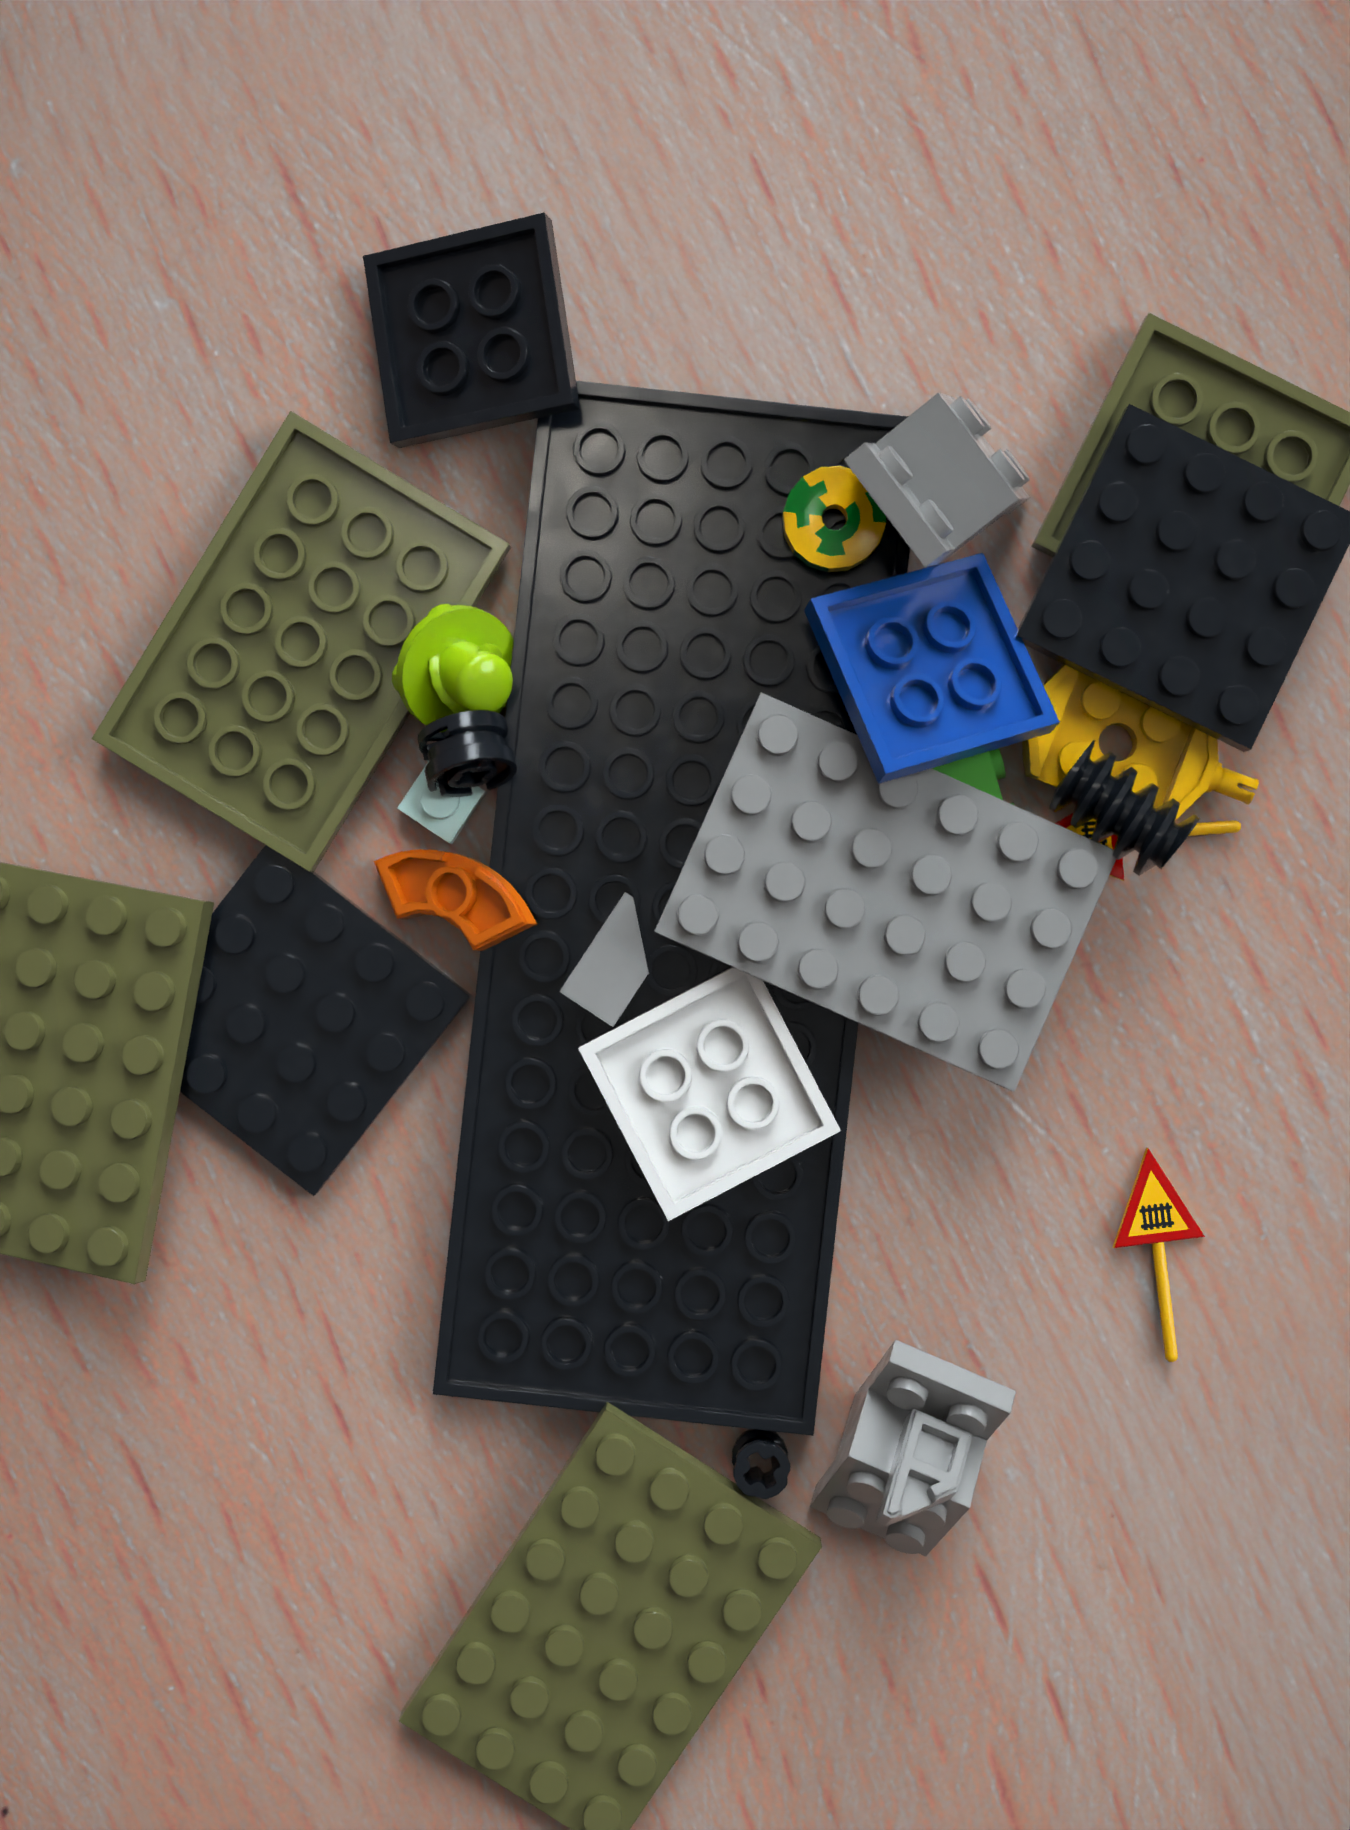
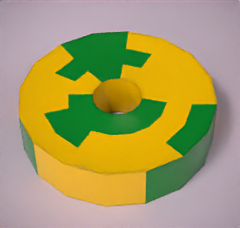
(827, 548)

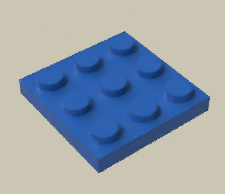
(930, 667)

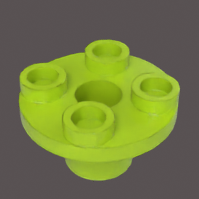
(454, 664)

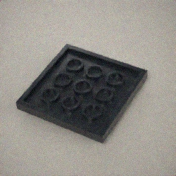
(1187, 578)
(307, 1018)

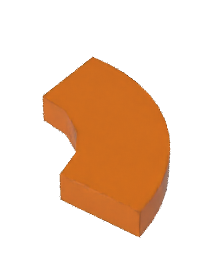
(457, 890)

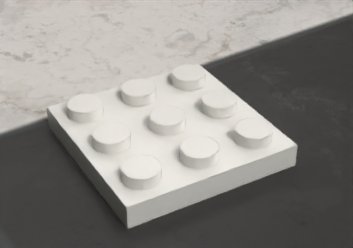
(709, 1090)

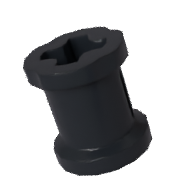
(753, 1480)

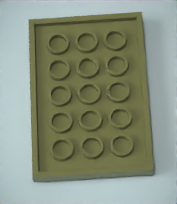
(283, 644)
(91, 1063)
(610, 1627)

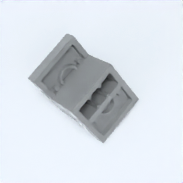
(940, 477)
(858, 1477)

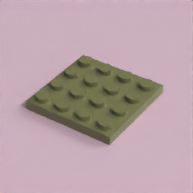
(1221, 403)

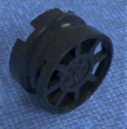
(467, 753)

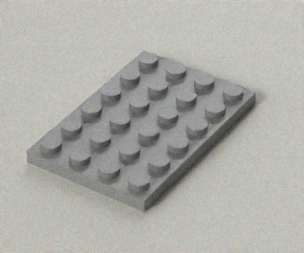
(887, 898)

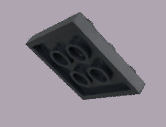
(471, 331)

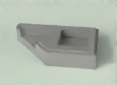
(610, 966)
(924, 1467)

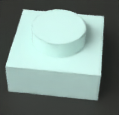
(439, 813)

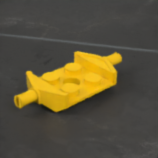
(1162, 752)

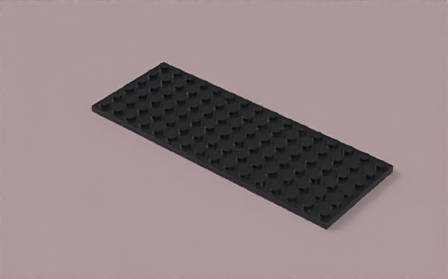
(637, 655)

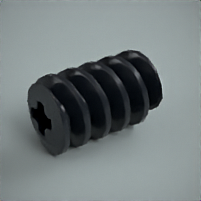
(1122, 811)

